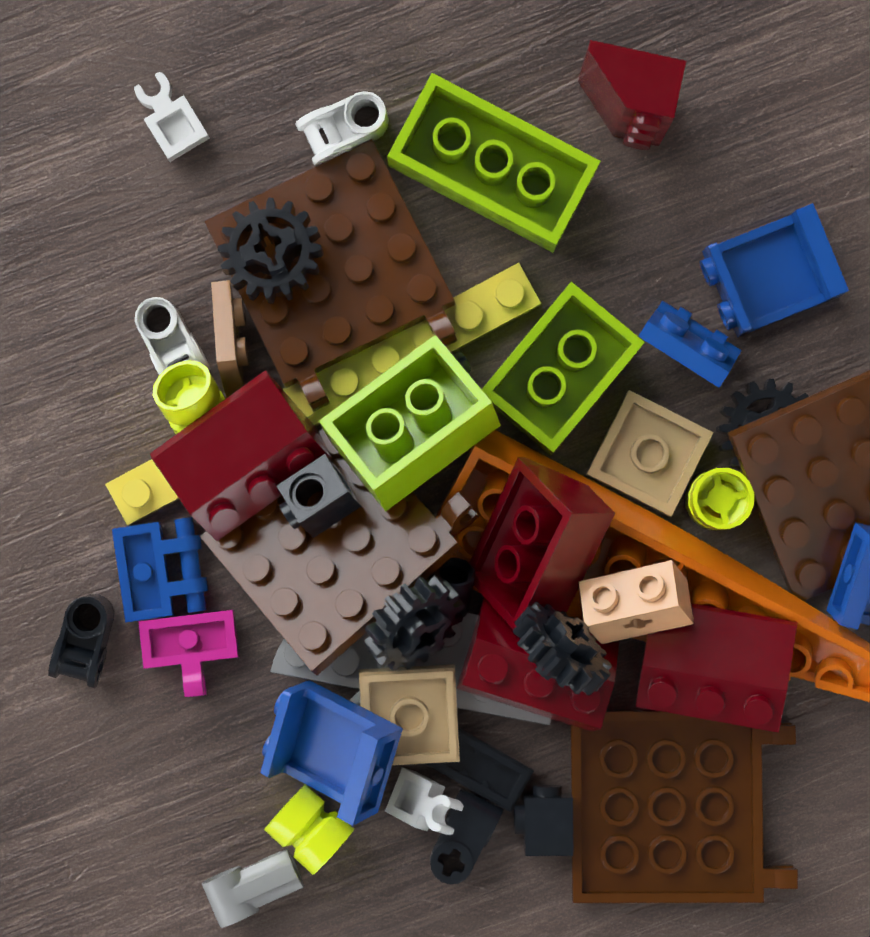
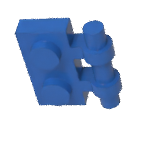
(690, 343)
(145, 574)

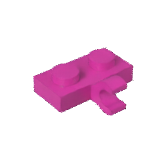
(188, 643)

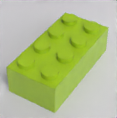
(492, 162)

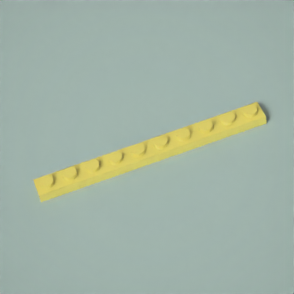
(472, 317)

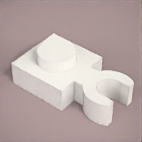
(173, 122)
(421, 802)

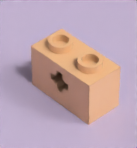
(636, 602)

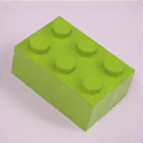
(561, 368)
(410, 422)

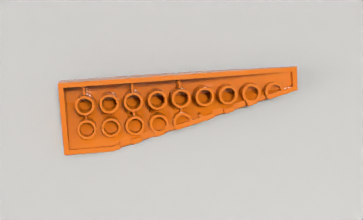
(638, 538)

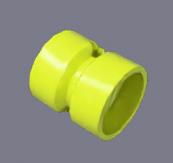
(186, 393)
(719, 499)
(309, 829)

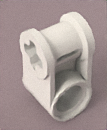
(340, 127)
(171, 344)

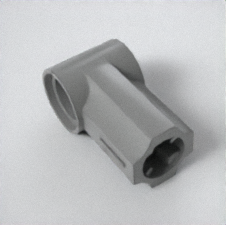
(240, 891)

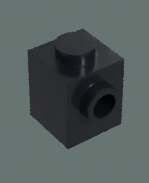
(545, 821)

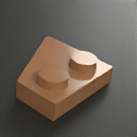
(230, 348)

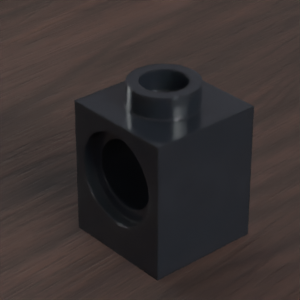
(334, 505)

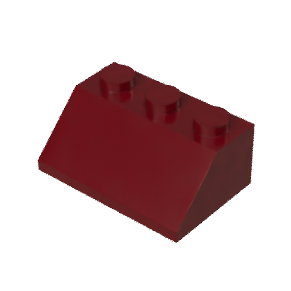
(632, 91)
(238, 454)
(538, 540)
(720, 668)
(502, 673)

